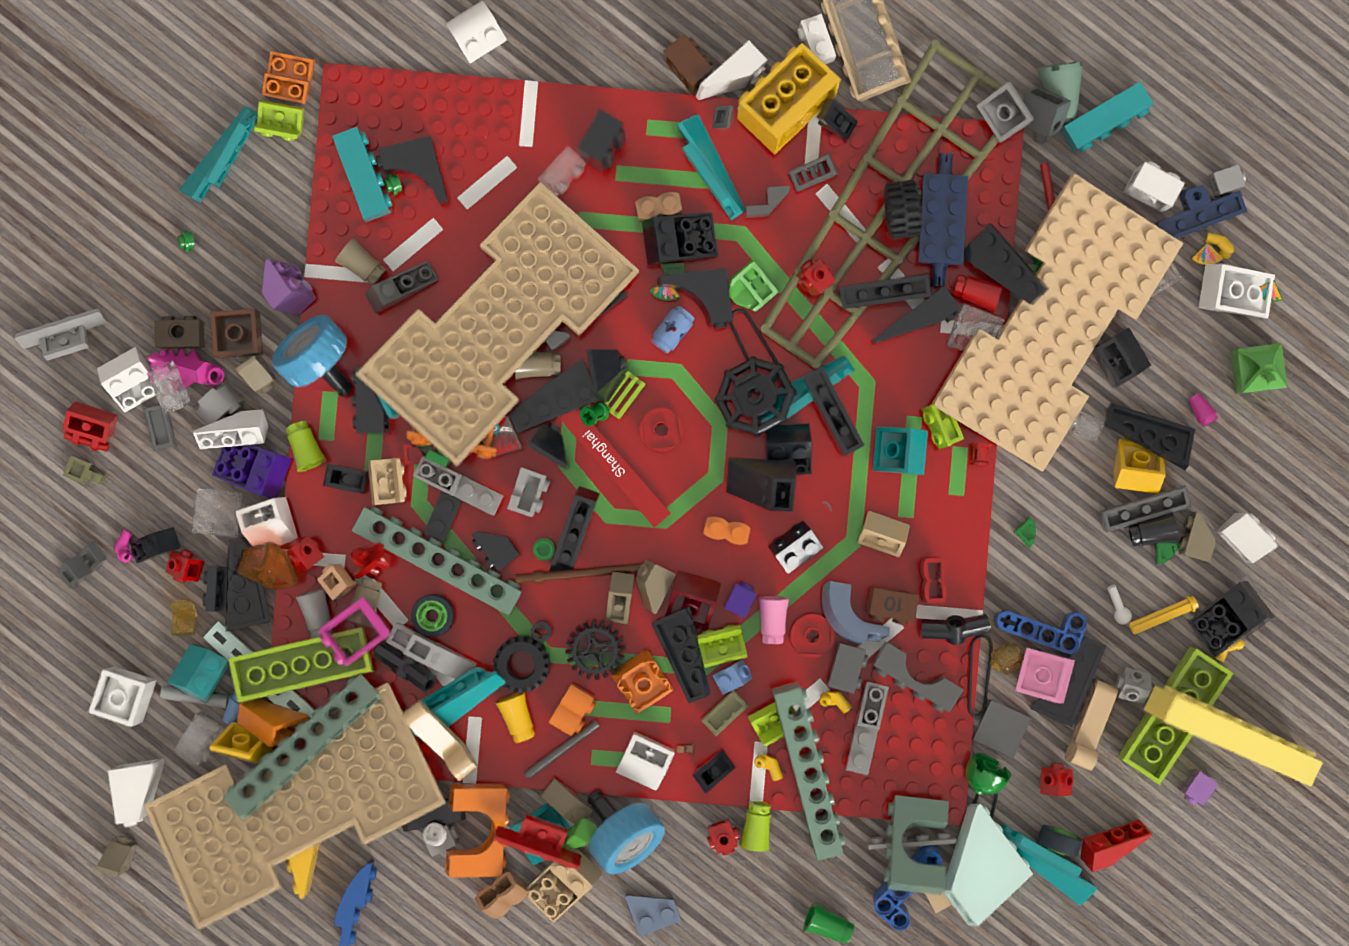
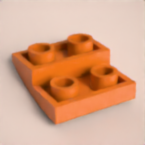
(288, 77)

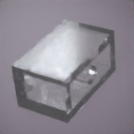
(197, 738)

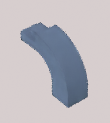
(842, 618)

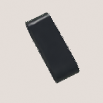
(440, 815)

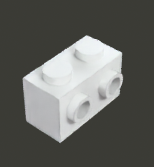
(816, 38)

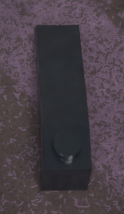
(886, 291)
(930, 312)
(833, 412)
(575, 529)

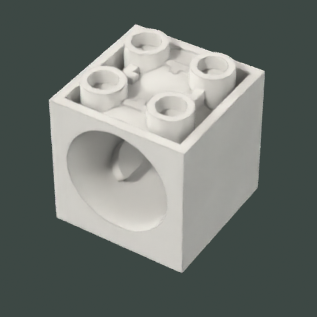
(122, 696)

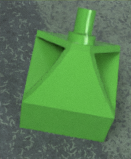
(1258, 368)

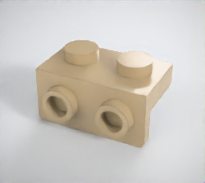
(386, 481)

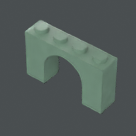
(904, 872)

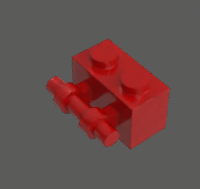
(89, 426)

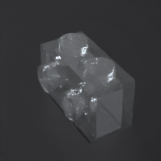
(562, 171)
(168, 387)

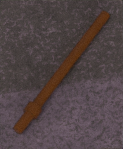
(539, 576)

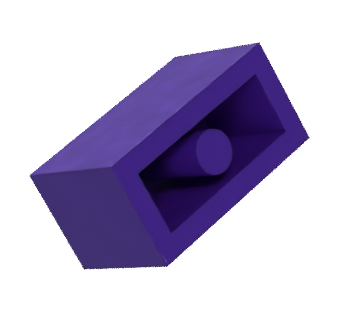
(740, 598)

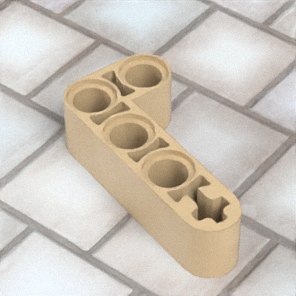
(1091, 725)
(440, 739)

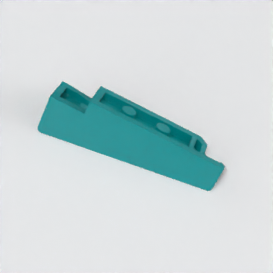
(220, 157)
(709, 166)
(835, 371)
(462, 695)
(1052, 866)

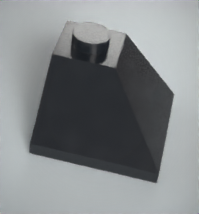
(606, 371)
(550, 444)

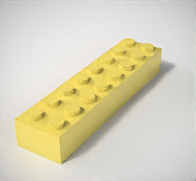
(1233, 734)

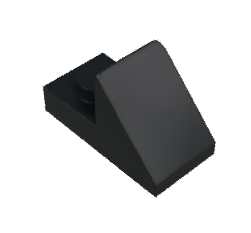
(836, 119)
(345, 478)
(713, 771)

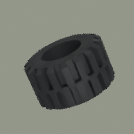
(902, 209)
(538, 652)

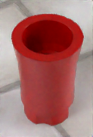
(978, 291)

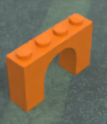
(487, 858)

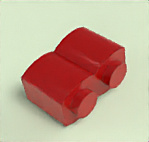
(933, 586)

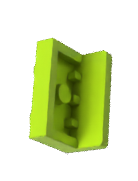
(279, 120)
(942, 426)
(722, 645)
(768, 725)

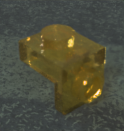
(183, 618)

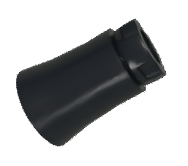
(1154, 531)

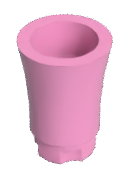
(773, 618)

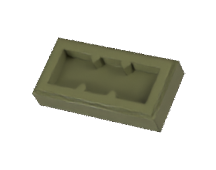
(724, 712)

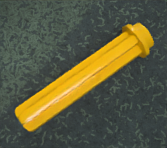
(1163, 615)

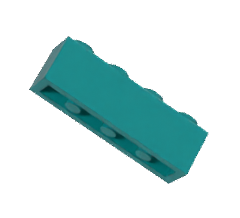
(1106, 117)
(362, 174)

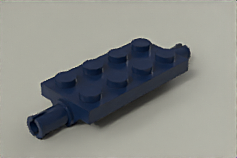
(943, 219)

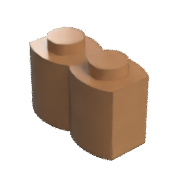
(664, 205)
(500, 896)

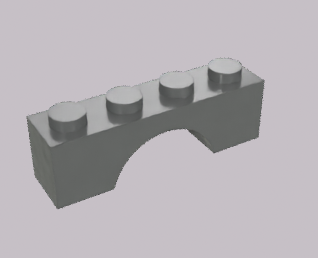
(893, 662)

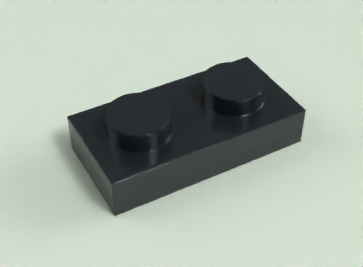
(443, 516)

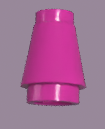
(1202, 410)

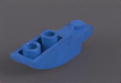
(355, 896)

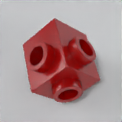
(815, 276)
(304, 553)
(184, 566)
(1056, 780)
(721, 829)

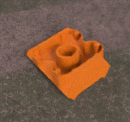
(642, 681)

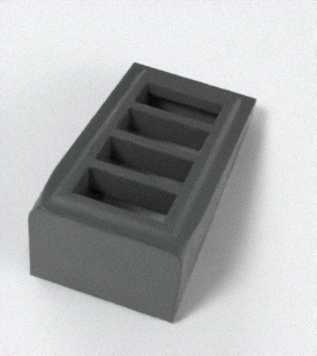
(832, 167)

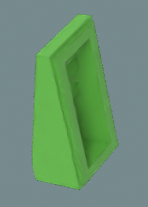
(579, 834)

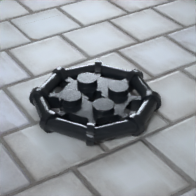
(753, 408)

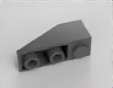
(401, 286)

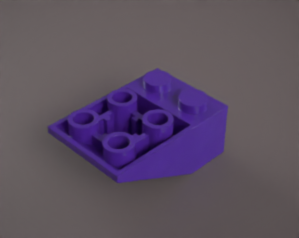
(253, 469)

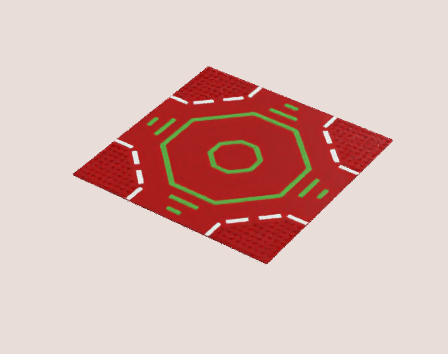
(491, 150)

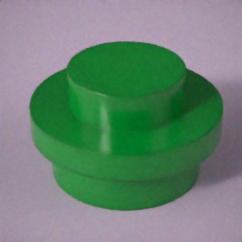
(393, 184)
(186, 240)
(544, 549)

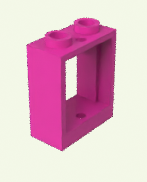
(373, 617)

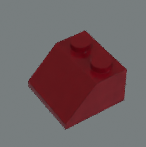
(696, 593)

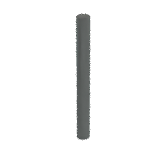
(560, 750)

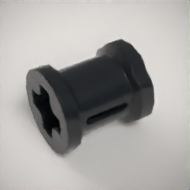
(535, 634)

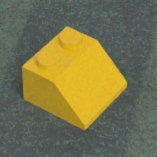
(1138, 468)
(240, 745)

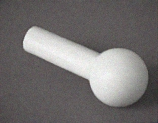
(1122, 614)

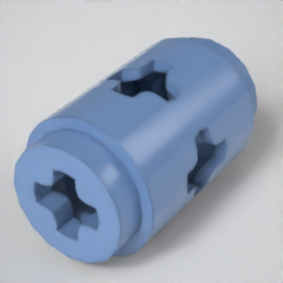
(666, 339)

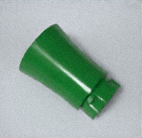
(827, 924)

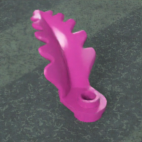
(190, 367)

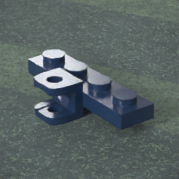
(1201, 211)

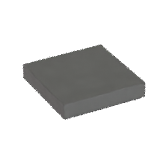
(1001, 728)

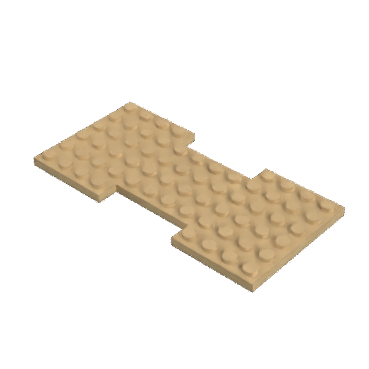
(1094, 263)
(453, 372)
(362, 779)

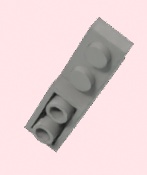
(458, 486)
(429, 652)
(866, 728)

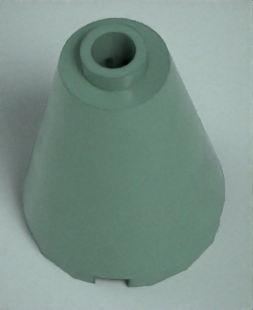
(1065, 82)

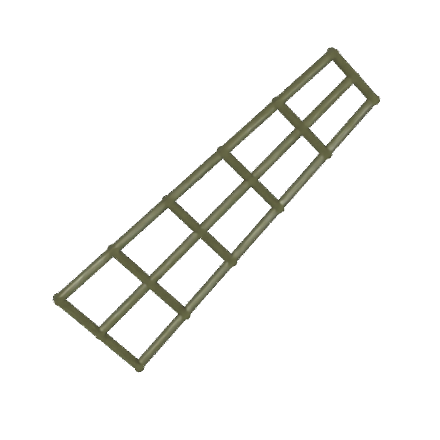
(866, 237)

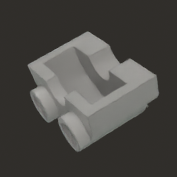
(218, 403)
(528, 492)

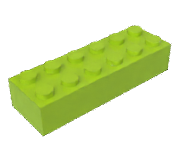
(297, 666)
(1158, 744)

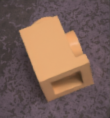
(336, 581)

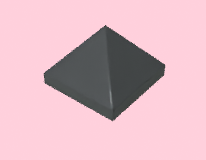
(723, 117)

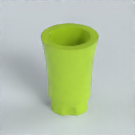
(304, 446)
(757, 827)

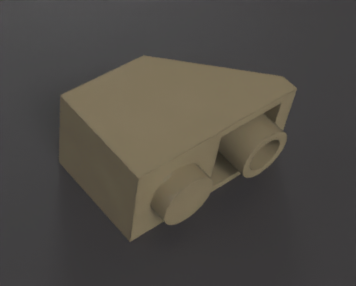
(1198, 539)

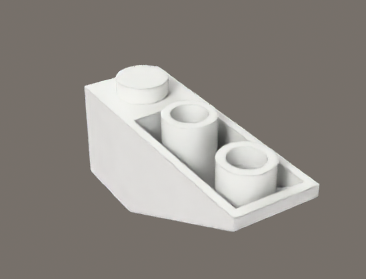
(235, 430)

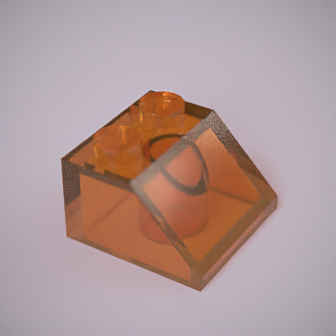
(268, 566)

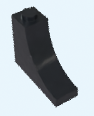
(418, 159)
(709, 291)

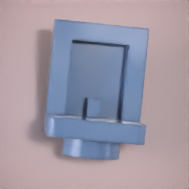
(732, 677)

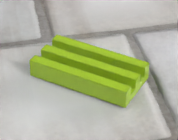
(623, 395)

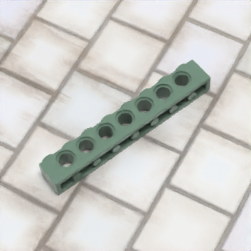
(366, 528)
(246, 806)
(823, 846)

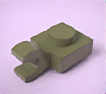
(81, 471)

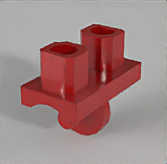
(370, 560)

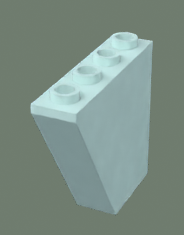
(983, 867)

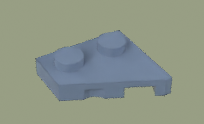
(652, 912)

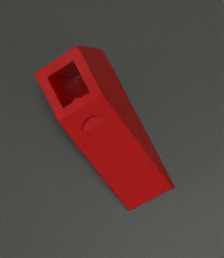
(1113, 844)

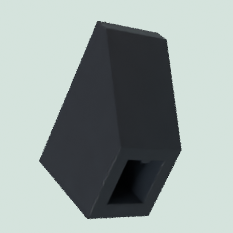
(154, 545)
(498, 549)

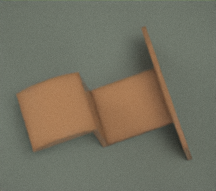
(682, 749)

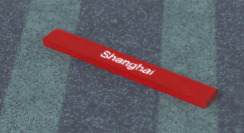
(616, 468)

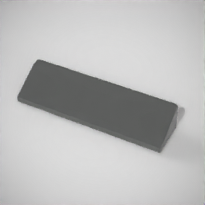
(1145, 509)

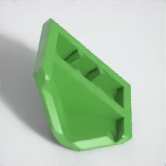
(751, 287)

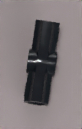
(955, 628)
(405, 666)

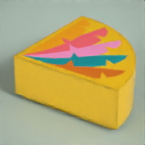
(1206, 255)

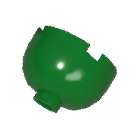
(985, 775)

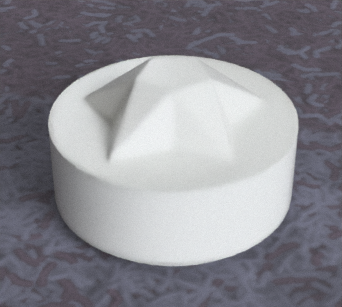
(434, 834)

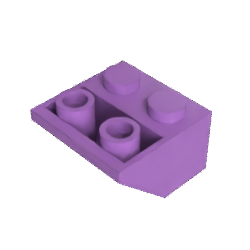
(286, 288)

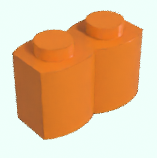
(720, 529)
(572, 709)

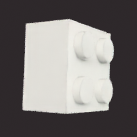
(1154, 186)

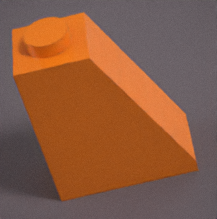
(269, 721)

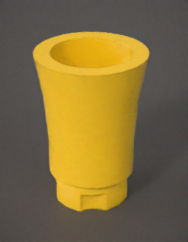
(516, 716)

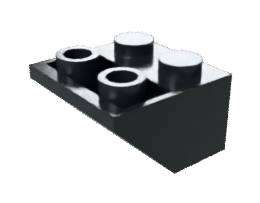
(1121, 358)
(790, 444)

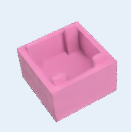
(1045, 675)

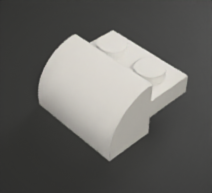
(476, 31)

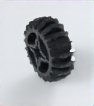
(608, 644)

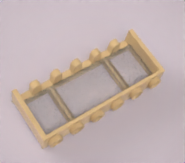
(867, 46)

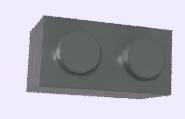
(847, 667)

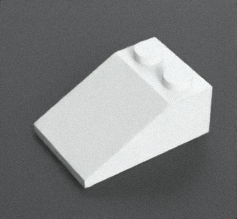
(735, 73)
(1235, 290)

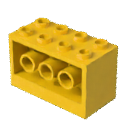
(787, 97)

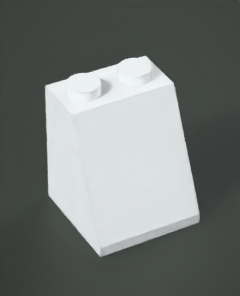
(132, 788)

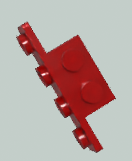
(541, 840)

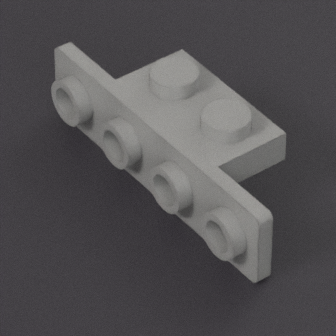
(63, 335)
(912, 845)

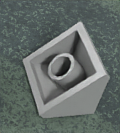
(1005, 112)

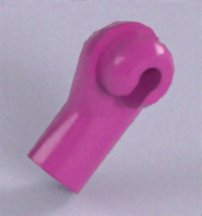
(122, 547)

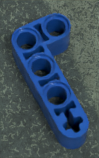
(1038, 628)
(897, 897)

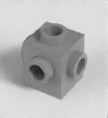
(1134, 685)

